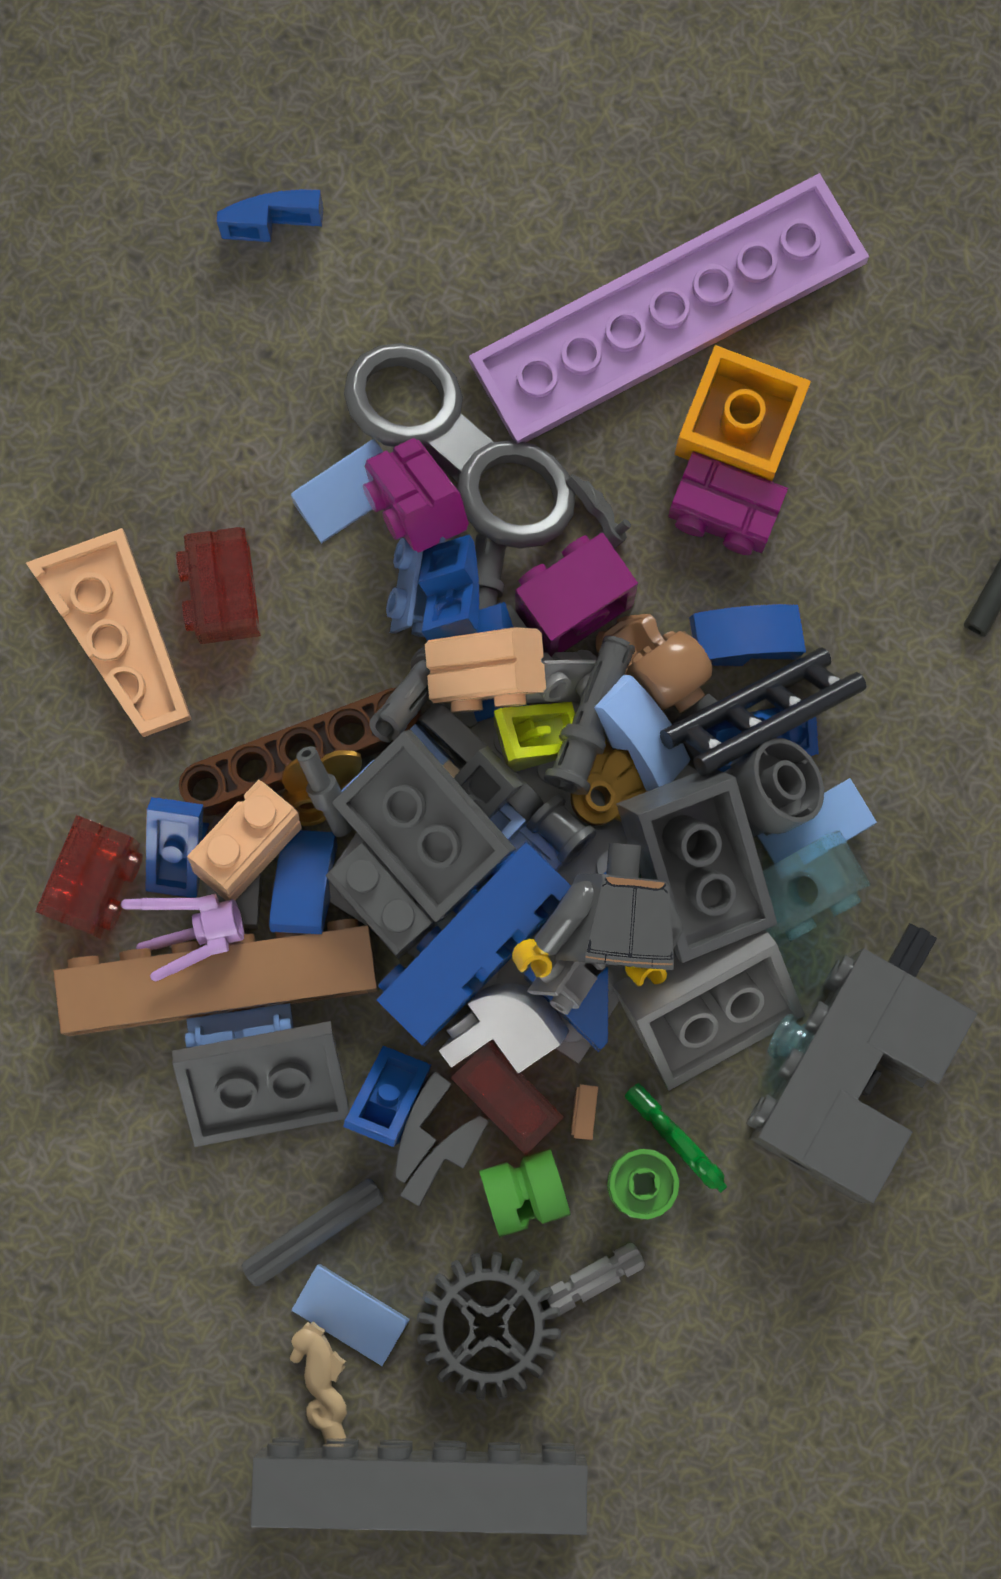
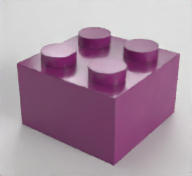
(575, 593)

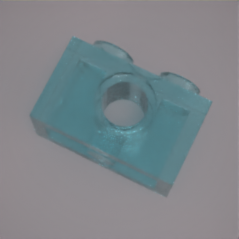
(833, 870)

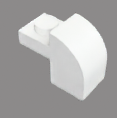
(516, 1020)

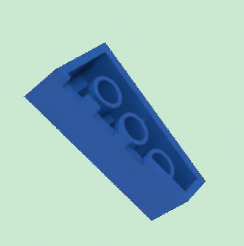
(473, 945)

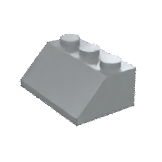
(710, 1006)

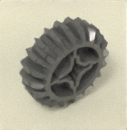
(457, 1360)

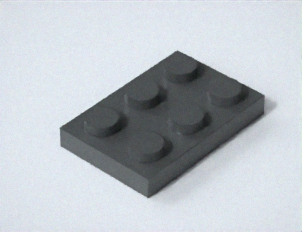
(423, 825)
(261, 1083)

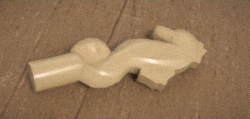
(320, 1370)

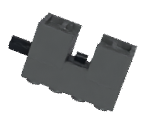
(869, 1018)

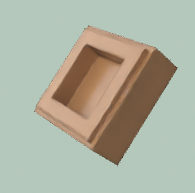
(584, 1112)

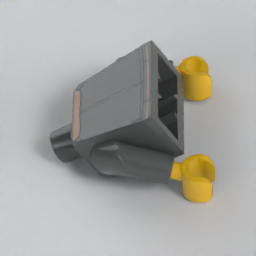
(610, 922)

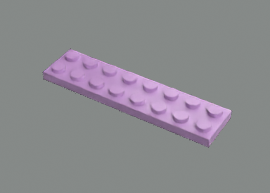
(668, 309)

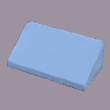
(337, 494)
(350, 1314)

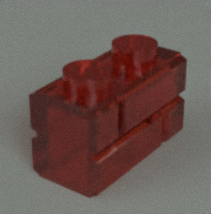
(220, 585)
(90, 877)
(507, 1098)

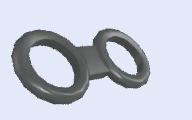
(460, 445)

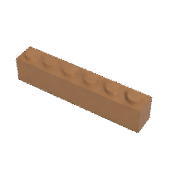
(246, 977)

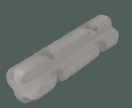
(596, 1278)

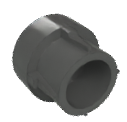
(778, 786)

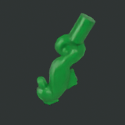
(682, 1144)

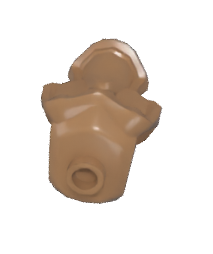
(665, 665)

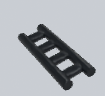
(753, 730)

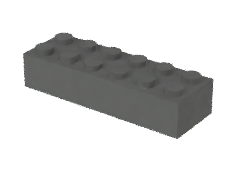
(420, 1488)

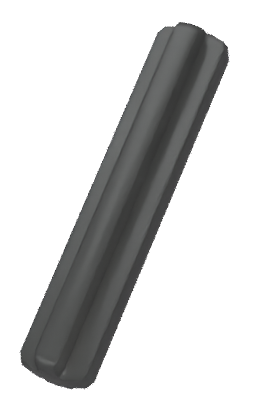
(312, 1232)

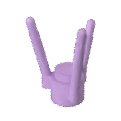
(214, 925)

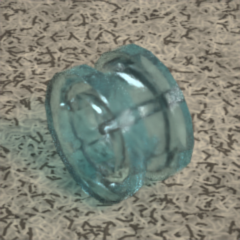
(786, 1037)

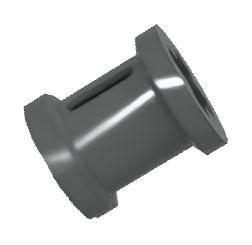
(561, 829)

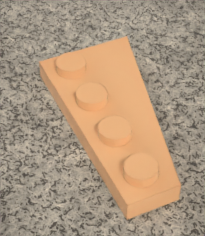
(112, 618)

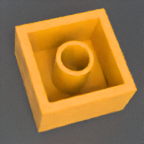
(742, 413)

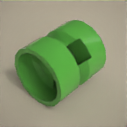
(643, 1184)
(525, 1192)

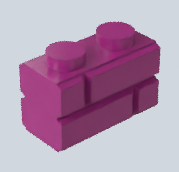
(414, 495)
(726, 504)

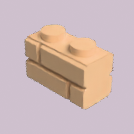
(484, 667)
(245, 841)

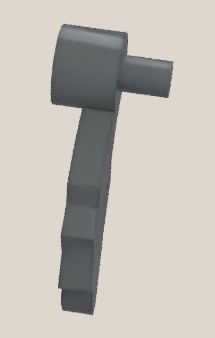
(601, 509)

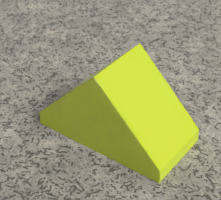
(531, 733)

